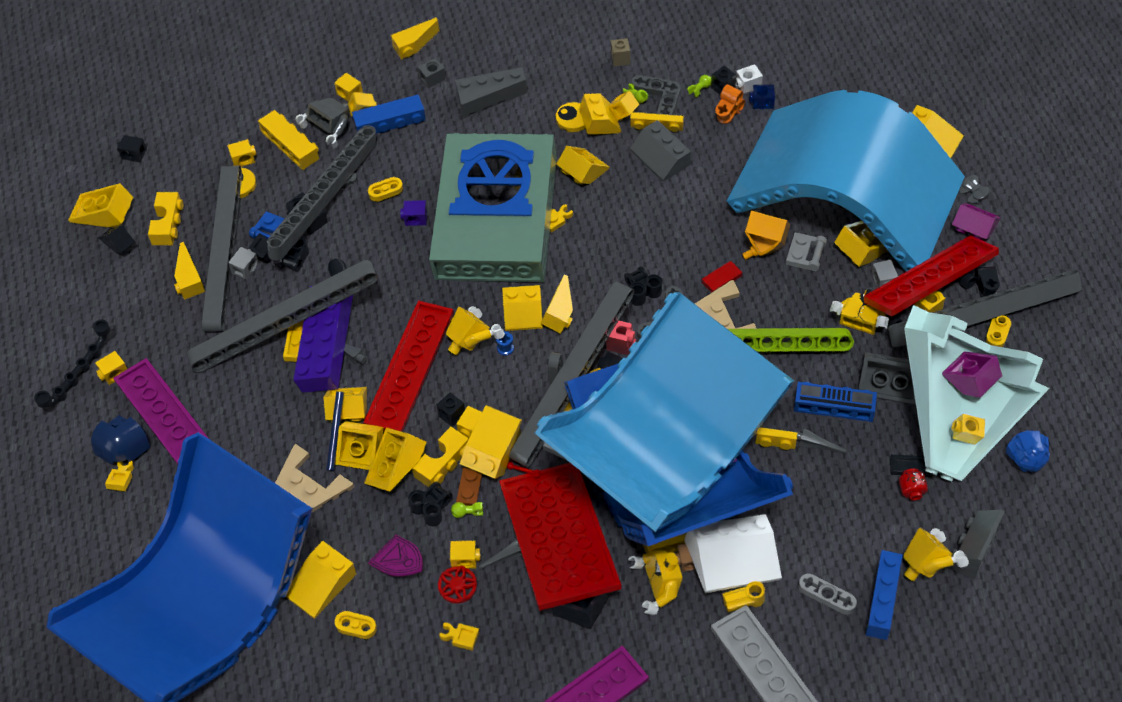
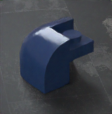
(119, 440)

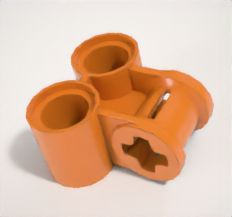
(730, 104)

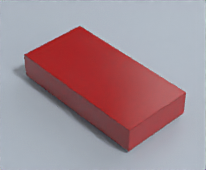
(721, 276)

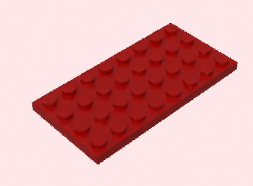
(559, 536)

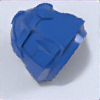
(1029, 450)

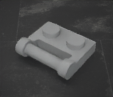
(800, 248)

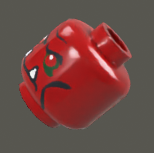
(913, 484)

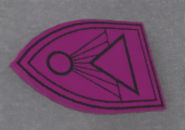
(398, 558)

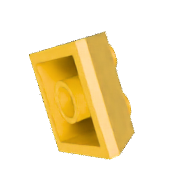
(597, 115)
(581, 165)
(522, 308)
(353, 406)
(357, 444)

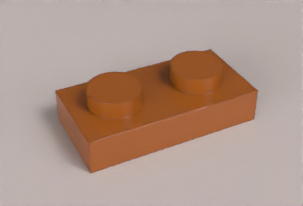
(469, 486)

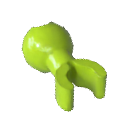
(704, 82)
(640, 95)
(460, 510)

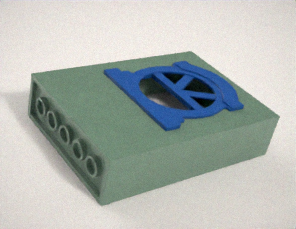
(494, 240)

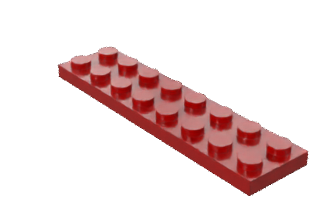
(931, 275)
(409, 366)

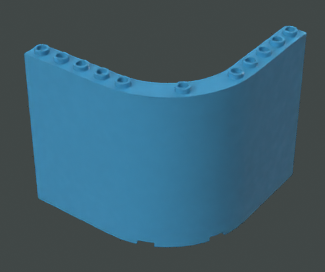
(859, 156)
(669, 414)

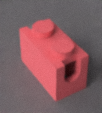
(621, 338)

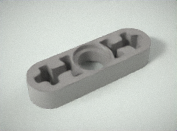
(844, 596)

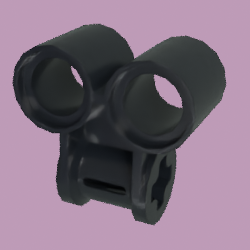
(643, 285)
(431, 502)

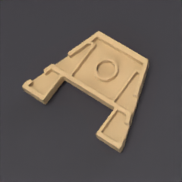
(714, 305)
(304, 487)

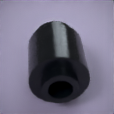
(336, 266)

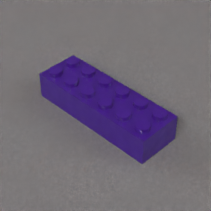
(323, 348)

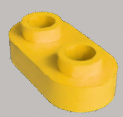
(383, 189)
(998, 329)
(356, 625)

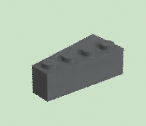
(489, 89)

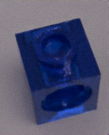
(762, 96)

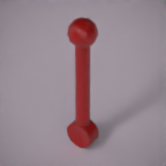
(536, 473)

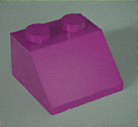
(975, 221)
(973, 373)

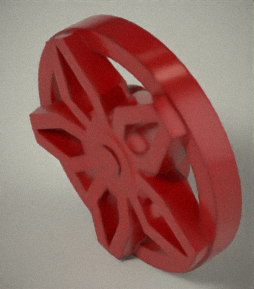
(457, 584)

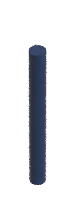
(334, 431)

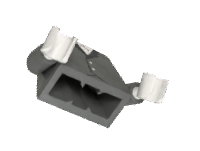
(328, 115)

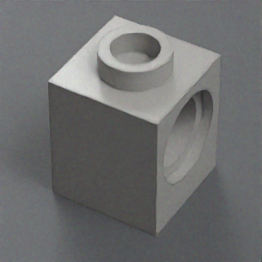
(243, 263)
(883, 272)

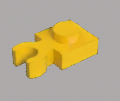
(558, 218)
(120, 478)
(462, 637)

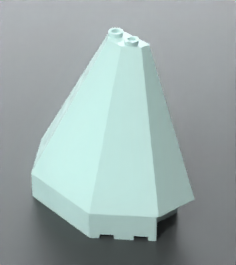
(932, 346)

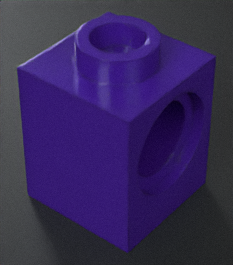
(414, 213)

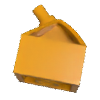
(765, 234)

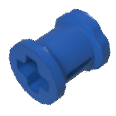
(505, 344)

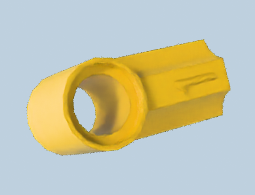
(738, 598)

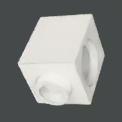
(747, 78)

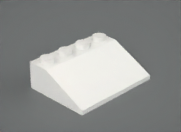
(734, 553)

